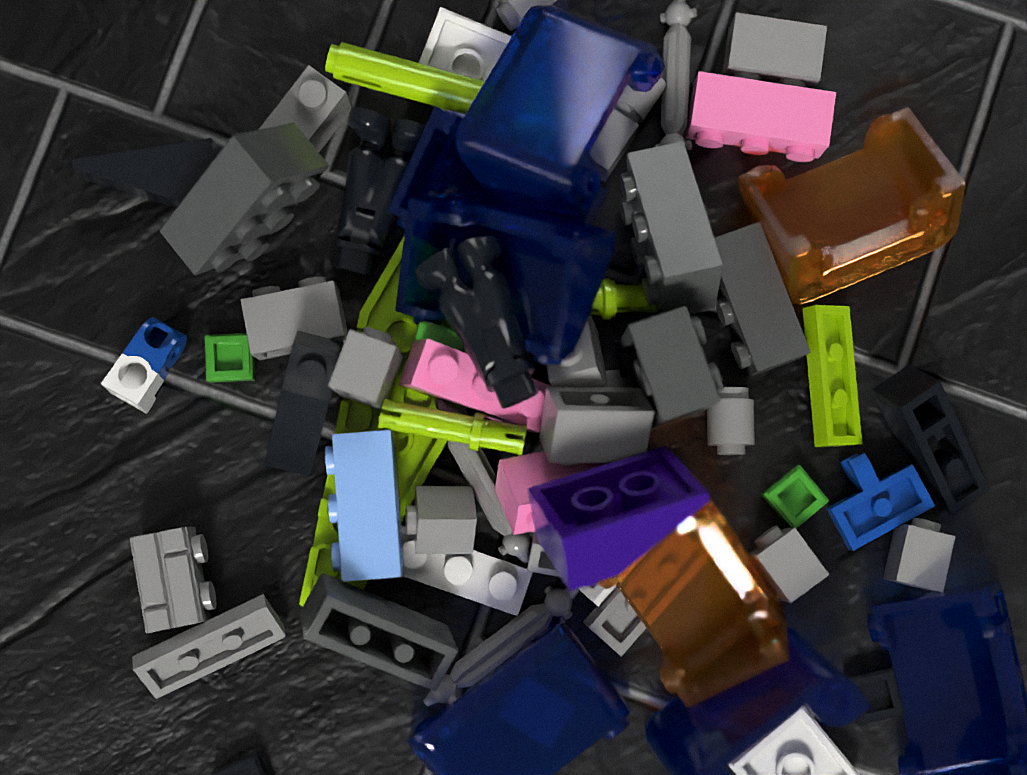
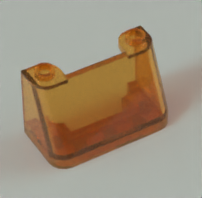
(858, 210)
(705, 608)

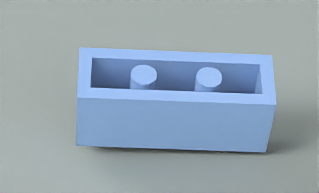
(365, 505)

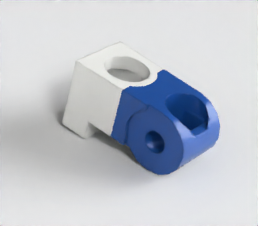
(145, 364)

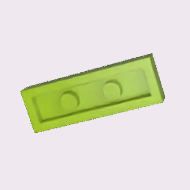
(832, 376)

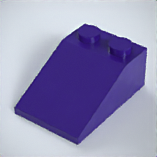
(612, 514)

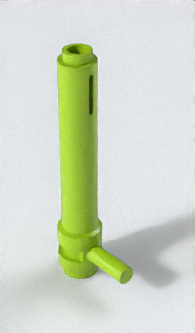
(402, 77)

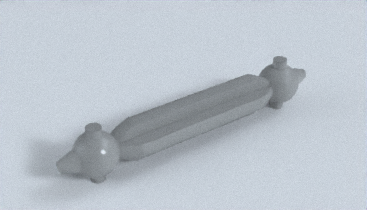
(676, 72)
(483, 480)
(503, 644)

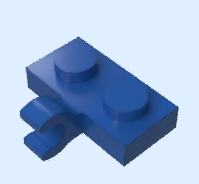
(878, 502)

